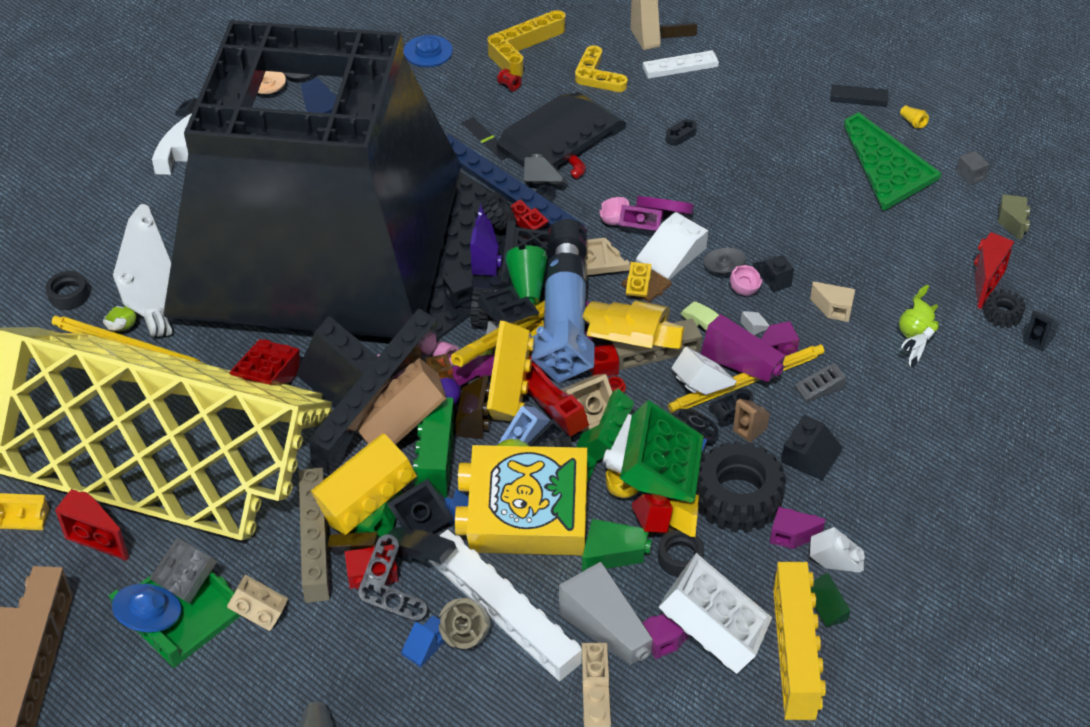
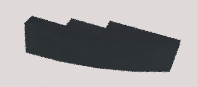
(421, 545)

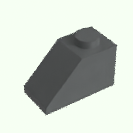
(541, 171)

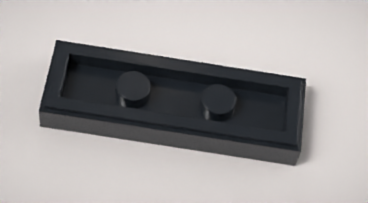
(859, 95)

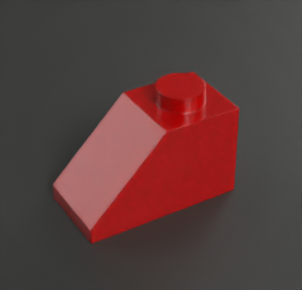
(653, 512)

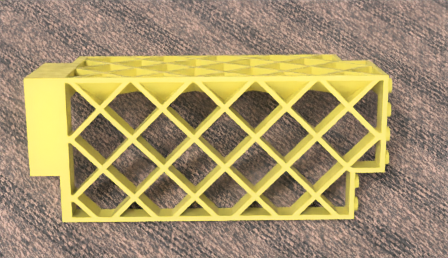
(158, 377)

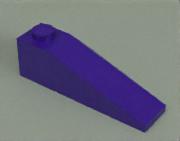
(484, 247)

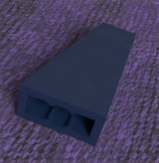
(317, 96)

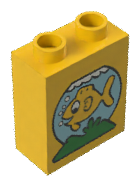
(524, 500)

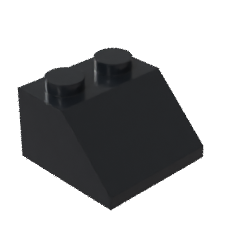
(811, 448)

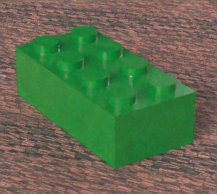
(435, 446)

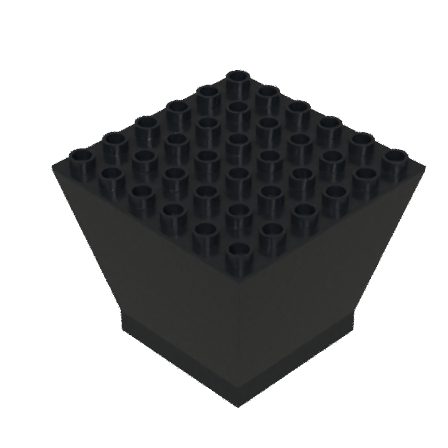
(311, 208)

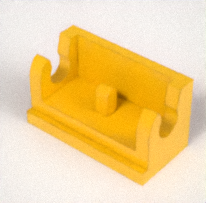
(23, 511)

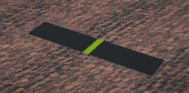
(484, 137)

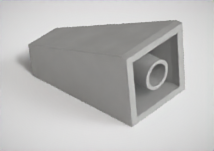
(602, 612)

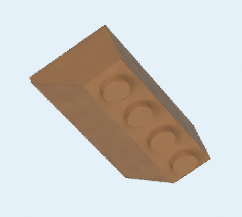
(403, 403)

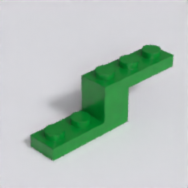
(603, 436)

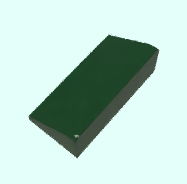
(829, 601)

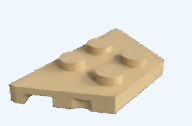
(603, 257)

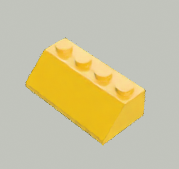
(510, 371)
(363, 484)

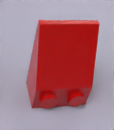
(991, 265)
(90, 525)

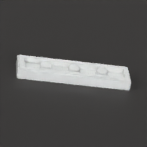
(680, 64)

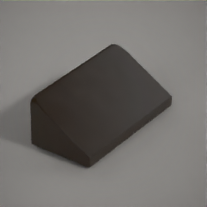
(678, 30)
(352, 541)

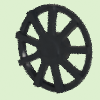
(698, 424)

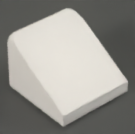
(753, 322)

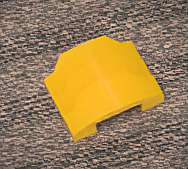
(626, 323)

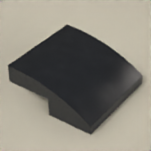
(507, 306)

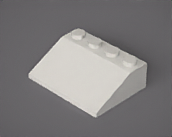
(716, 614)

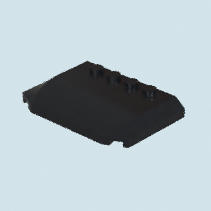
(559, 129)

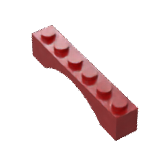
(559, 405)

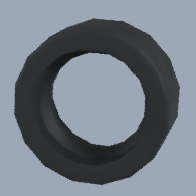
(71, 300)
(677, 538)

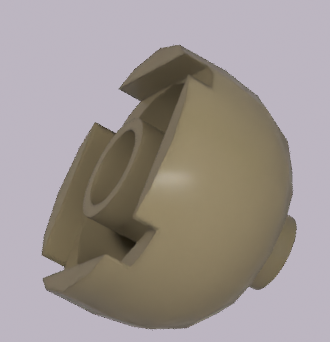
(464, 623)

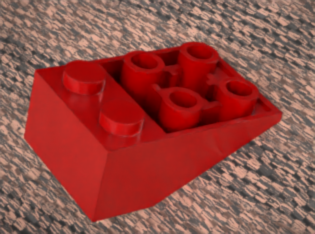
(268, 363)

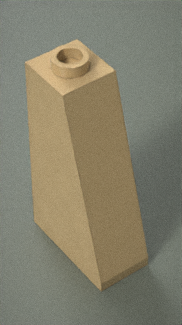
(645, 23)

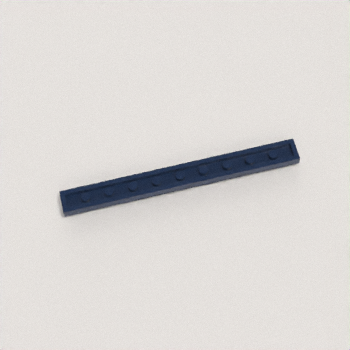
(505, 183)

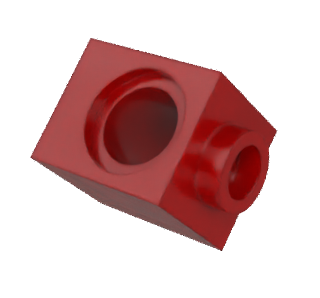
(605, 361)

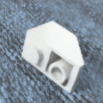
(836, 551)

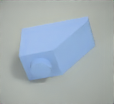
(526, 424)

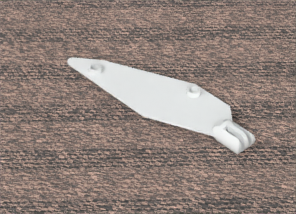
(144, 271)

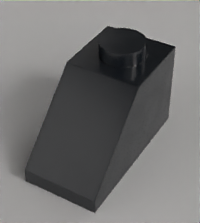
(775, 272)
(1040, 331)

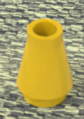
(914, 116)

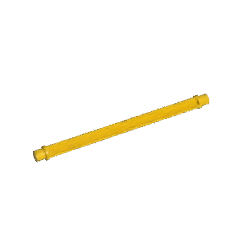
(80, 327)
(744, 379)

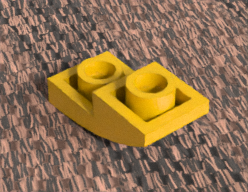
(638, 279)
(669, 335)

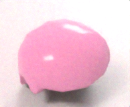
(611, 210)
(745, 280)

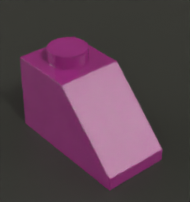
(641, 217)

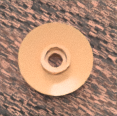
(272, 82)

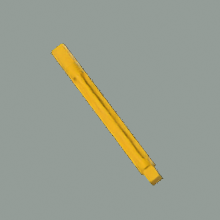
(489, 341)

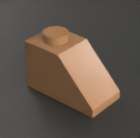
(750, 420)

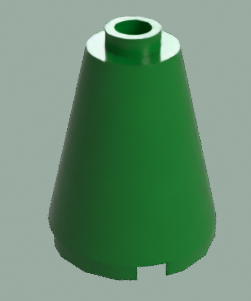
(527, 271)

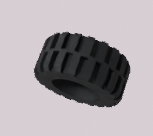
(741, 463)

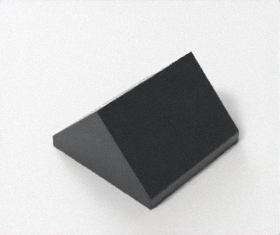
(421, 508)

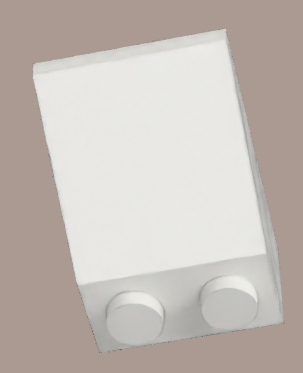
(674, 245)

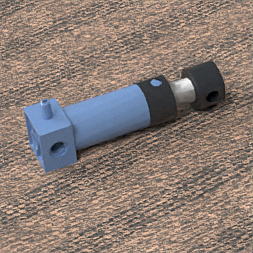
(561, 343)

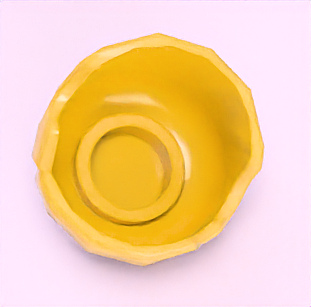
(617, 486)

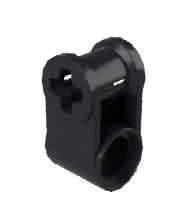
(727, 408)

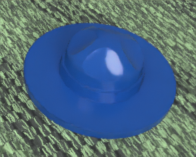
(428, 51)
(146, 608)

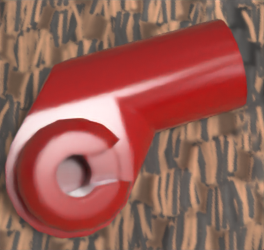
(579, 167)

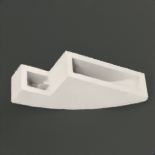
(171, 148)

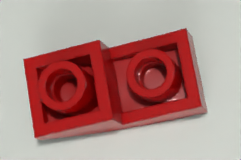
(528, 218)

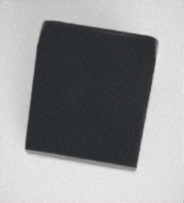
(186, 108)

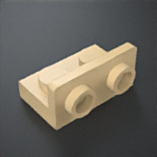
(257, 602)

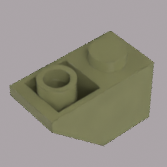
(1013, 215)

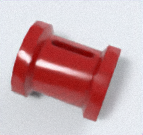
(508, 81)

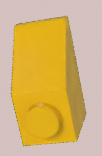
(684, 515)

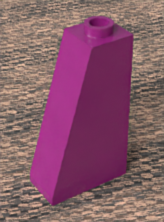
(741, 350)

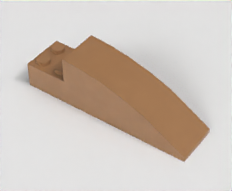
(30, 644)

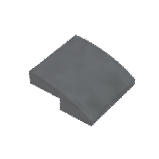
(183, 570)

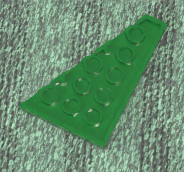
(888, 164)

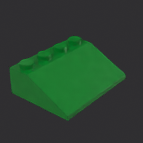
(662, 454)

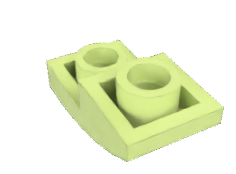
(701, 314)

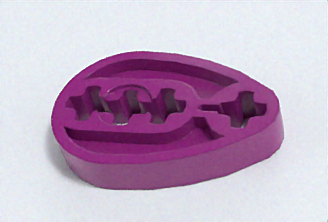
(664, 204)

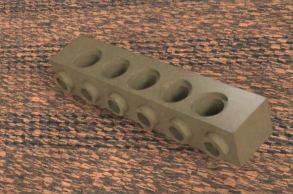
(313, 539)

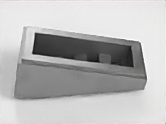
(833, 376)

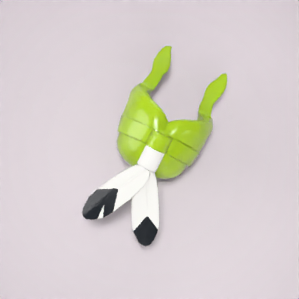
(918, 326)

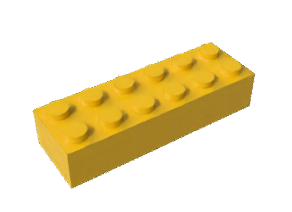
(798, 641)

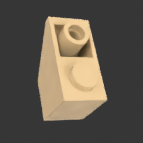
(833, 300)

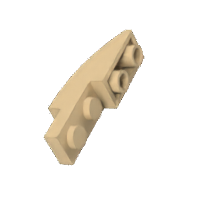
(595, 685)

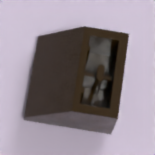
(472, 411)

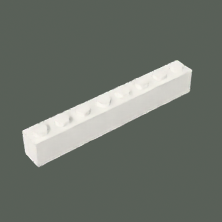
(510, 609)

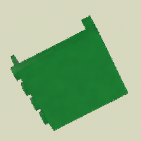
(197, 621)

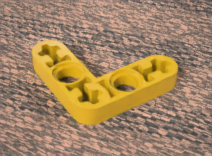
(588, 75)

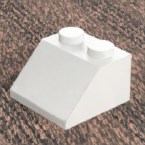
(701, 373)

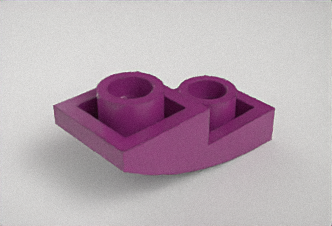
(480, 366)

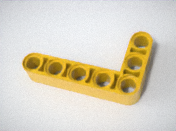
(504, 45)

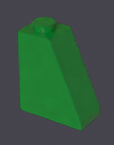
(615, 545)

